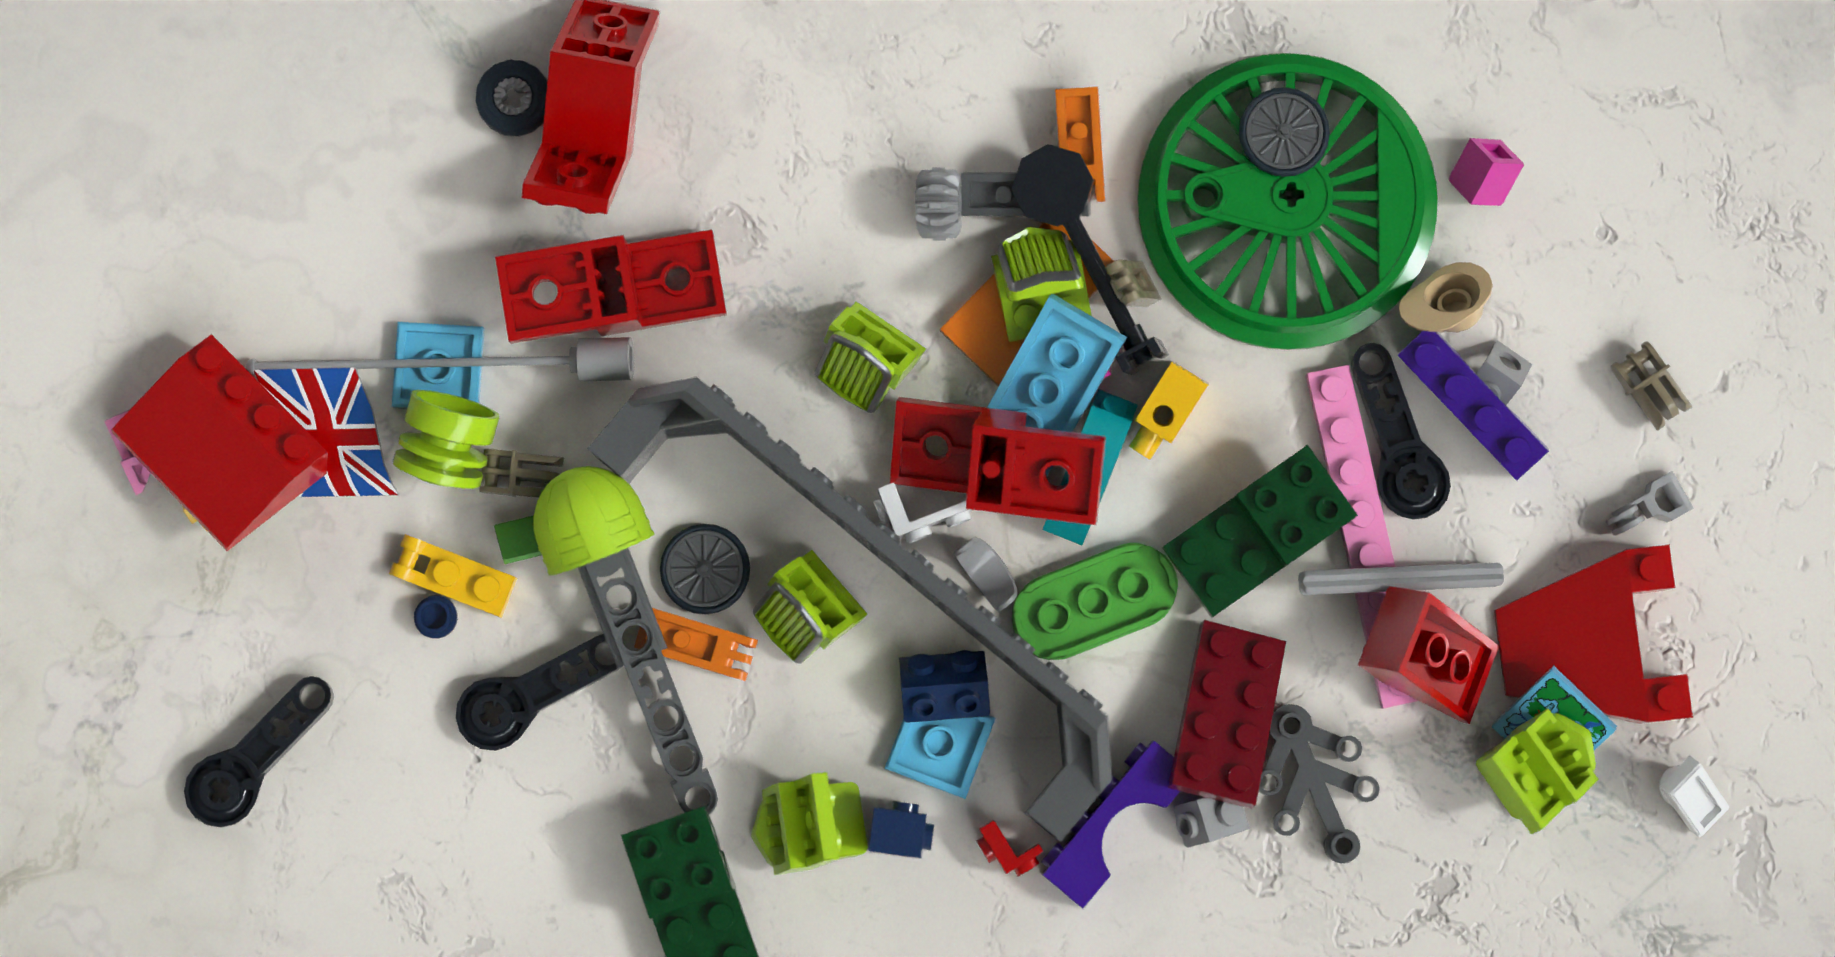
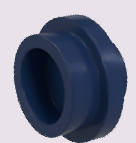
(435, 617)

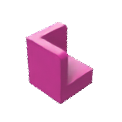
(1485, 172)

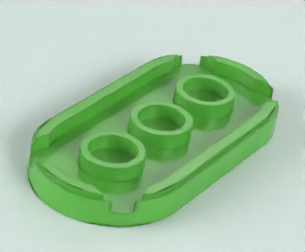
(1095, 601)

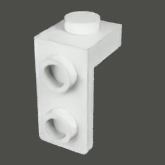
(892, 511)

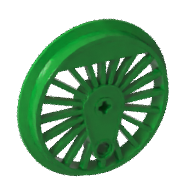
(1251, 205)

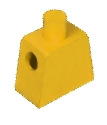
(1180, 392)

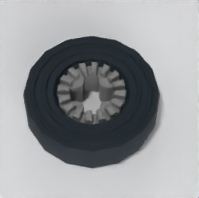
(492, 93)

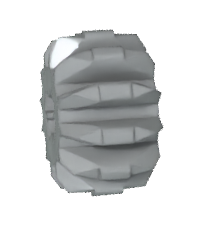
(938, 203)

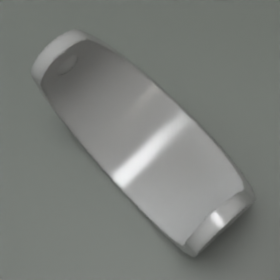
(987, 572)

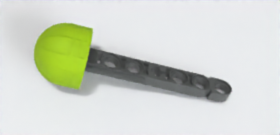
(587, 524)

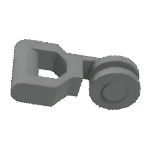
(1625, 518)

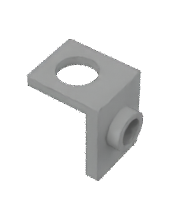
(1499, 377)

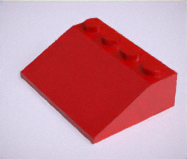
(221, 443)

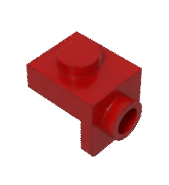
(996, 847)

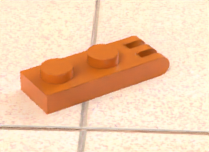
(1081, 130)
(700, 644)

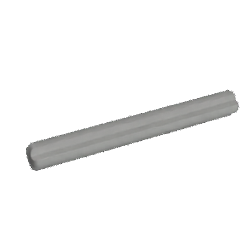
(1409, 577)

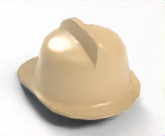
(1448, 299)

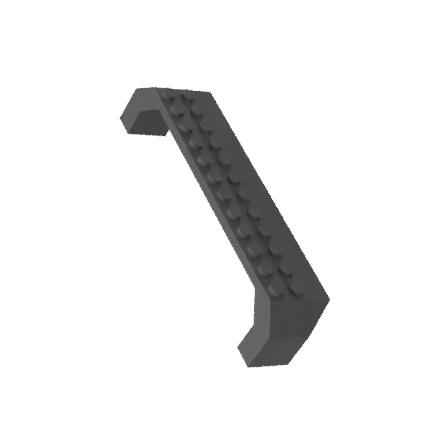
(695, 409)

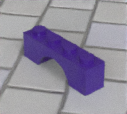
(1473, 403)
(1079, 865)

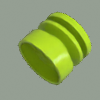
(443, 448)

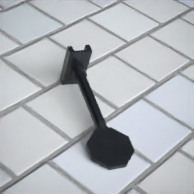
(1055, 190)

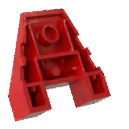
(1591, 636)

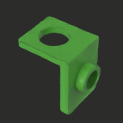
(517, 540)

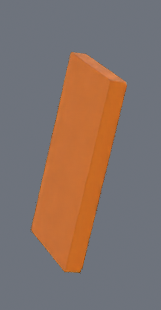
(980, 325)

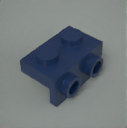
(944, 686)

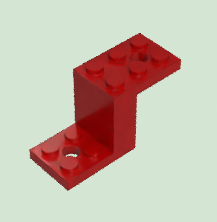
(591, 105)

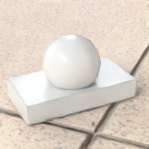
(1692, 795)

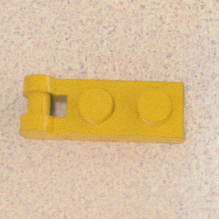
(455, 576)

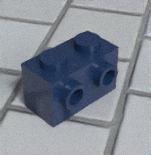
(900, 831)

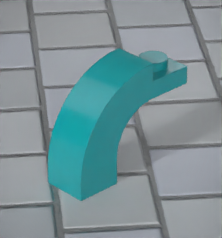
(1110, 418)

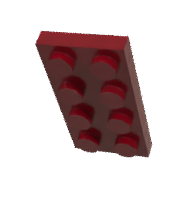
(1227, 714)

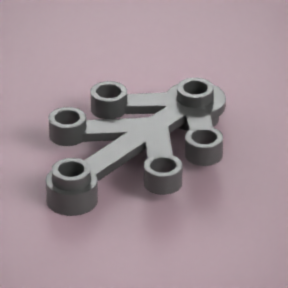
(1312, 775)

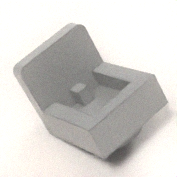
(1208, 820)

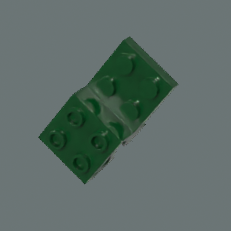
(1259, 531)
(689, 887)

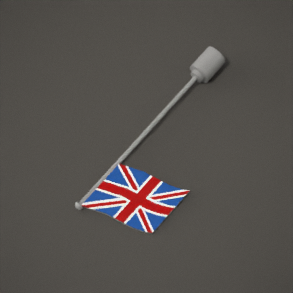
(339, 416)

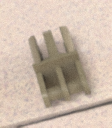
(1657, 393)
(517, 473)

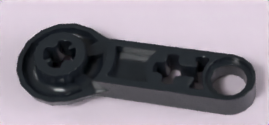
(1400, 444)
(523, 697)
(250, 760)

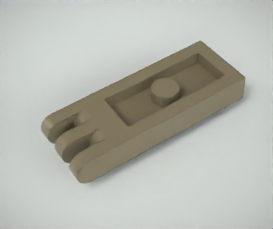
(1132, 283)

